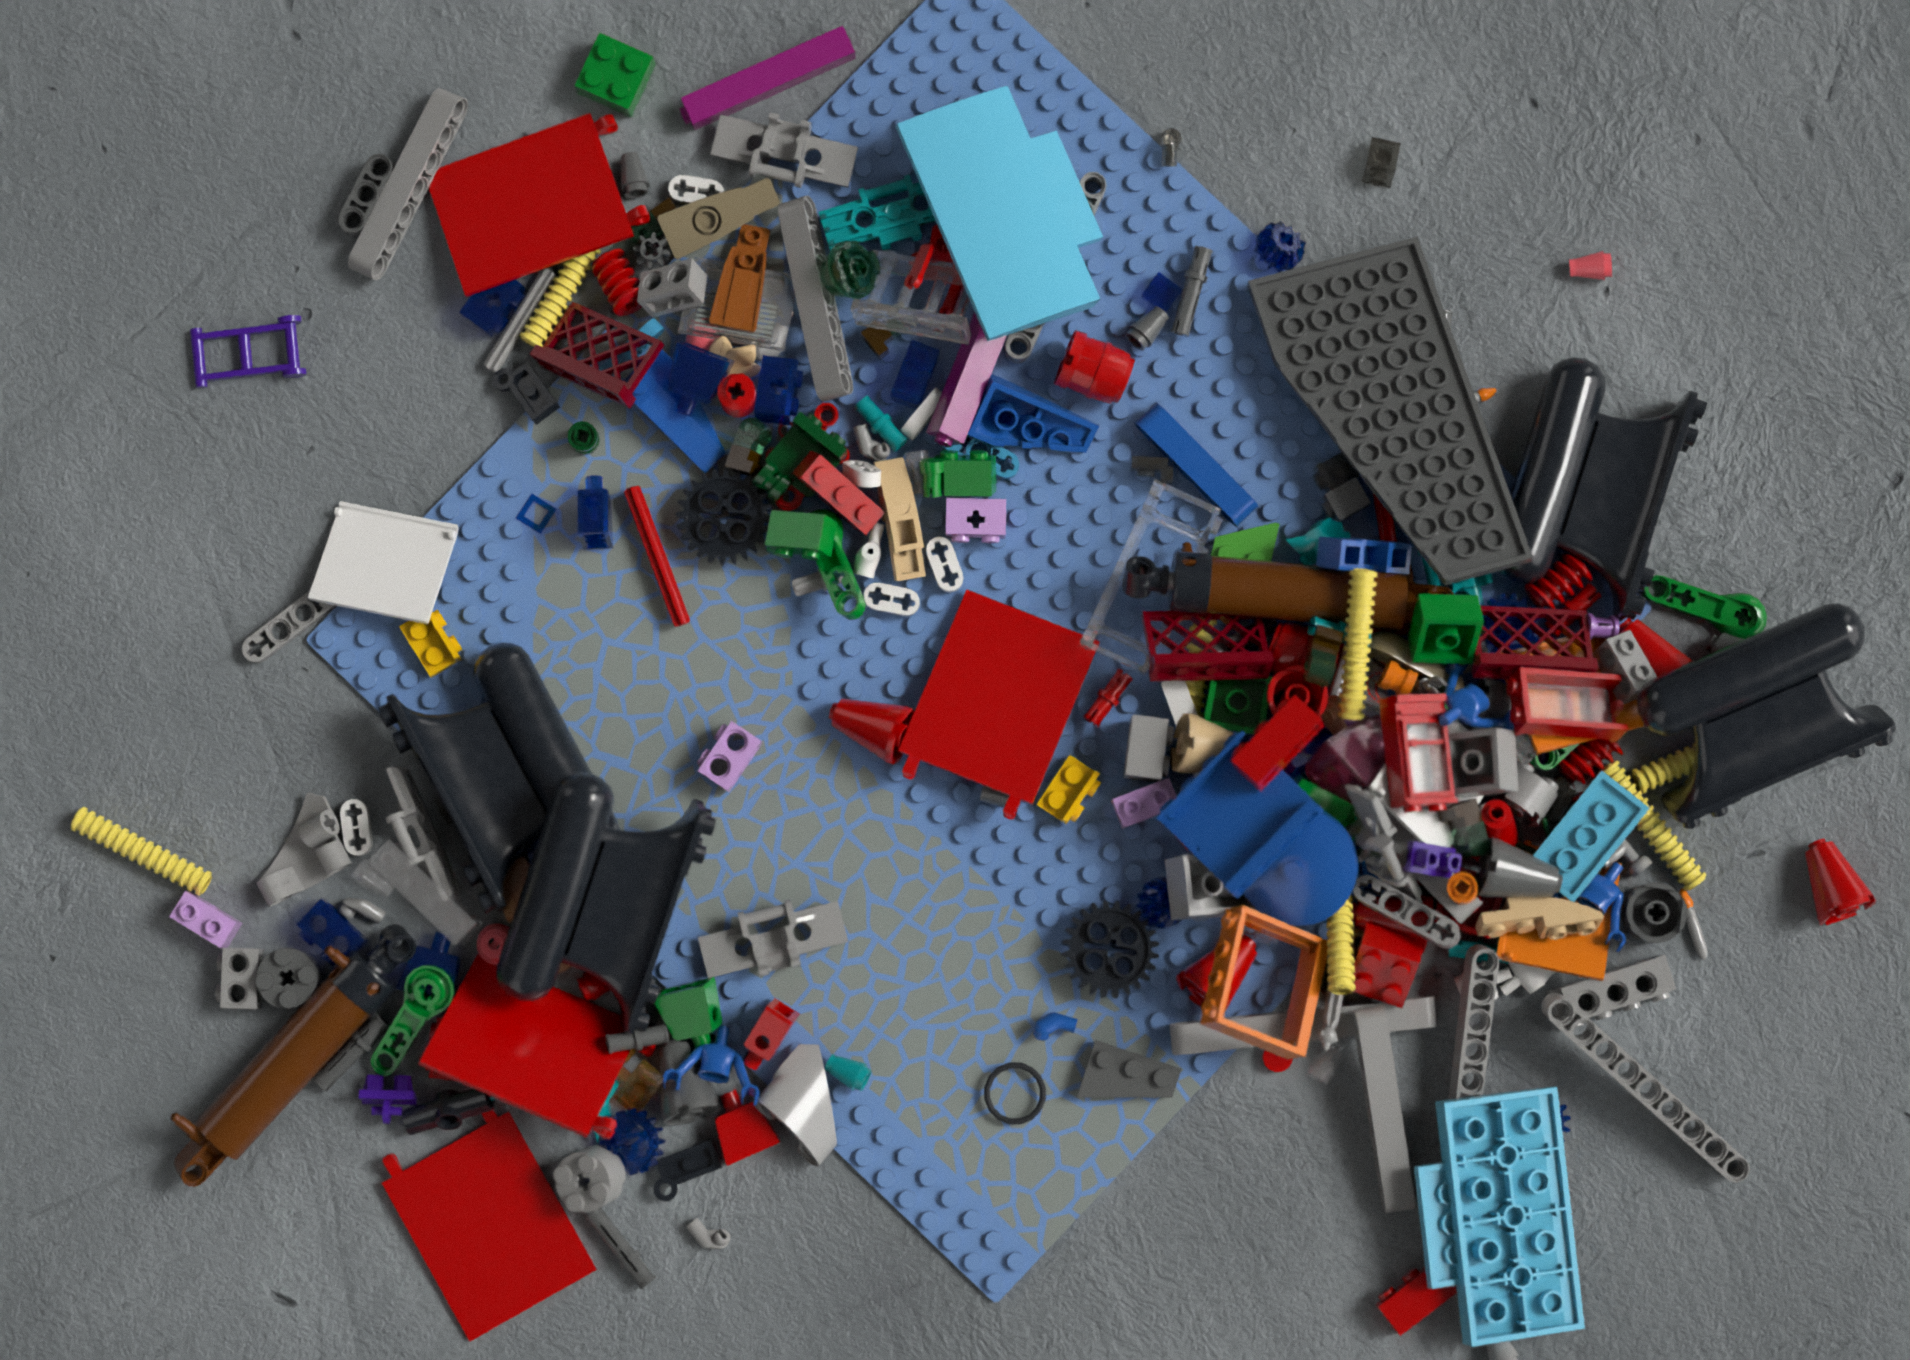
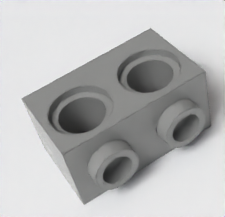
(672, 288)
(1624, 657)
(245, 978)

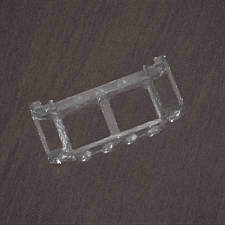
(1147, 515)

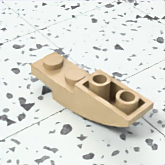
(901, 519)
(1549, 915)

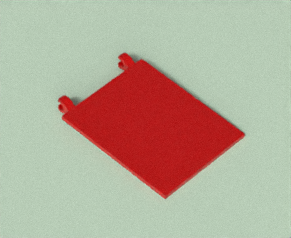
(531, 204)
(997, 699)
(530, 1054)
(488, 1225)

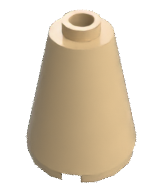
(1196, 743)

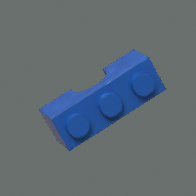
(1364, 554)

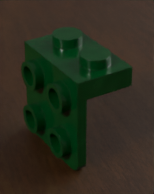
(799, 441)

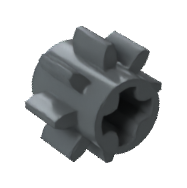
(650, 259)

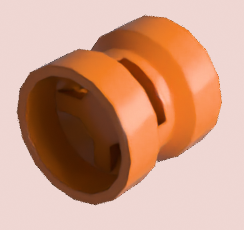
(1397, 678)
(1463, 893)

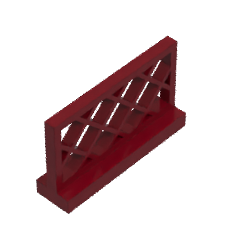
(590, 376)
(1209, 663)
(1505, 664)

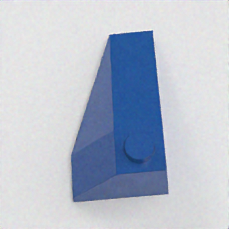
(1024, 419)
(690, 434)

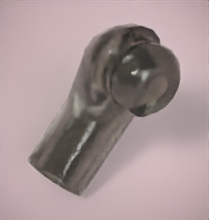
(1170, 140)

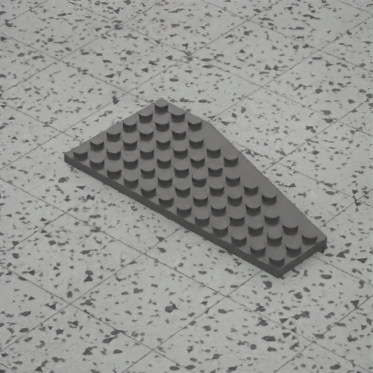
(1389, 387)

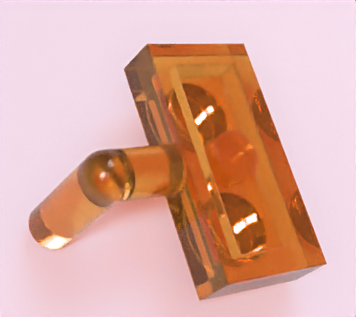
(639, 1085)

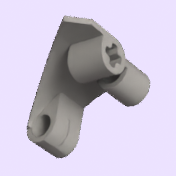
(308, 855)
(802, 1102)

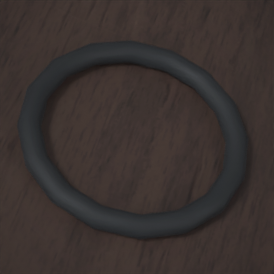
(1014, 1065)

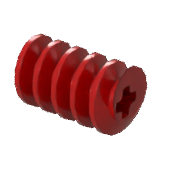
(617, 281)
(733, 385)
(1558, 581)
(1586, 758)

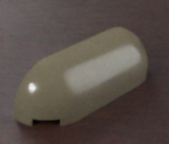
(1389, 645)

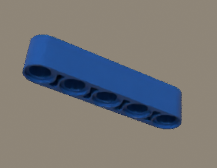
(1196, 464)

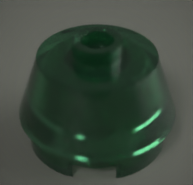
(850, 270)

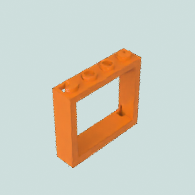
(1305, 987)

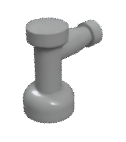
(1637, 863)

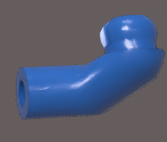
(1052, 1022)

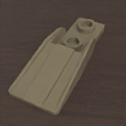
(715, 216)

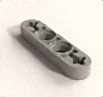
(295, 628)
(1404, 914)

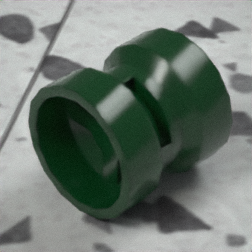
(586, 442)
(772, 481)

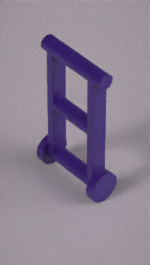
(290, 370)

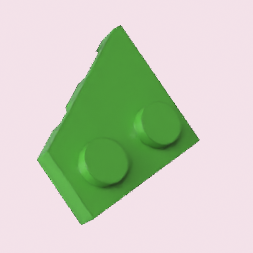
(1251, 543)

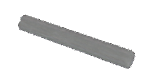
(519, 319)

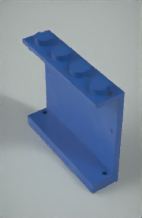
(1233, 823)

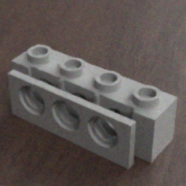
(1654, 970)

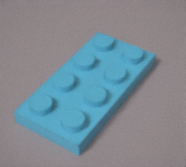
(1591, 833)

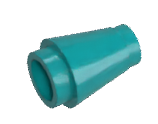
(849, 1072)

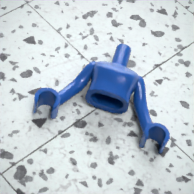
(1468, 703)
(1600, 895)
(715, 1065)

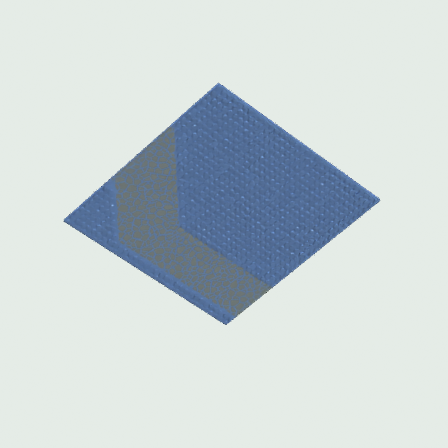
(938, 892)

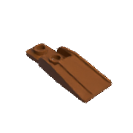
(742, 281)

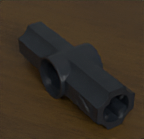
(446, 1110)

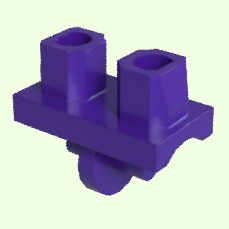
(1432, 859)
(375, 1095)

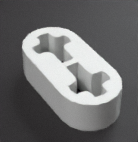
(694, 183)
(922, 415)
(862, 473)
(937, 566)
(890, 606)
(348, 827)

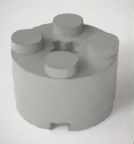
(1533, 797)
(589, 1179)

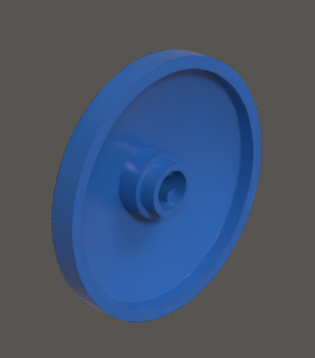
(1309, 877)

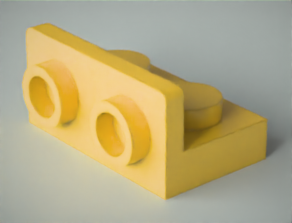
(432, 644)
(1068, 790)

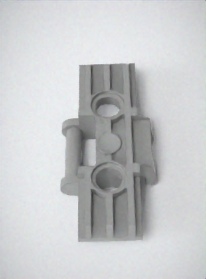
(784, 142)
(414, 814)
(1376, 843)
(776, 947)

